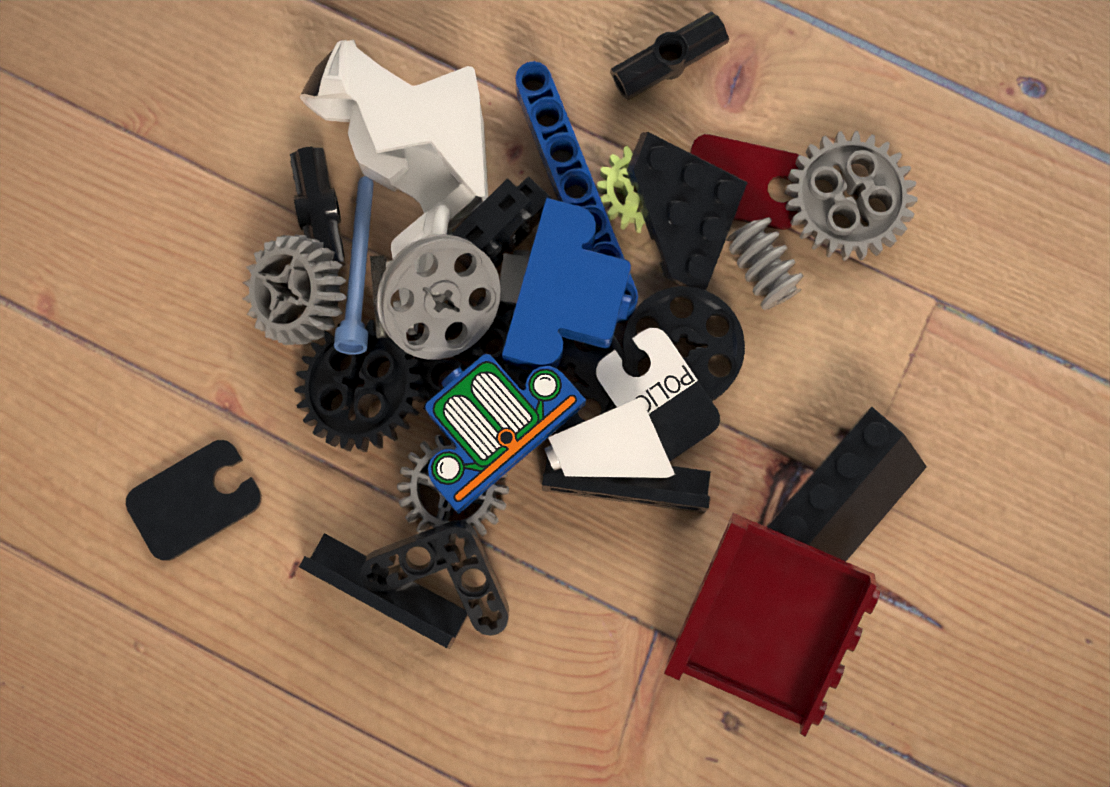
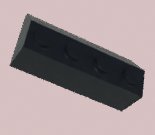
(851, 488)

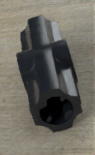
(689, 43)
(316, 200)

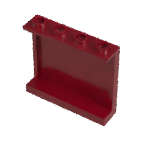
(773, 622)

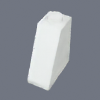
(611, 446)

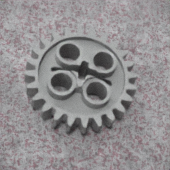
(883, 183)

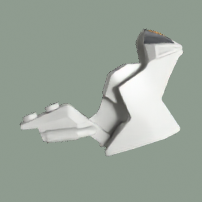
(408, 139)

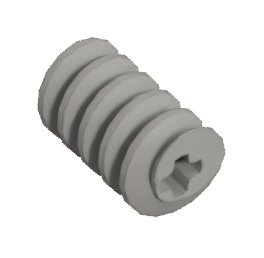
(764, 263)

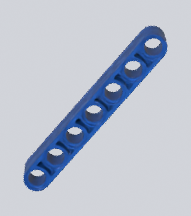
(569, 173)

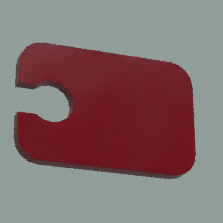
(756, 166)

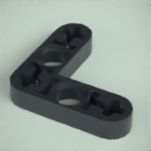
(443, 557)

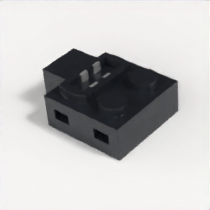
(503, 220)

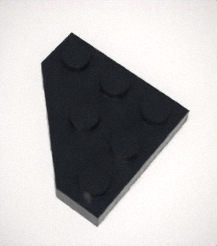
(684, 207)

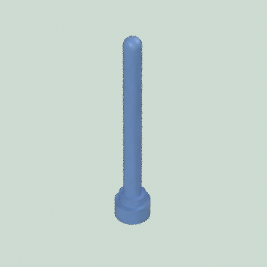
(351, 334)

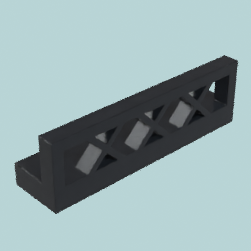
(682, 491)
(407, 604)

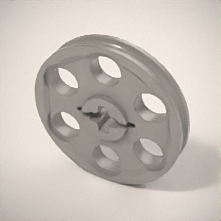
(444, 280)

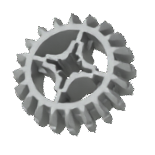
(285, 290)
(420, 476)

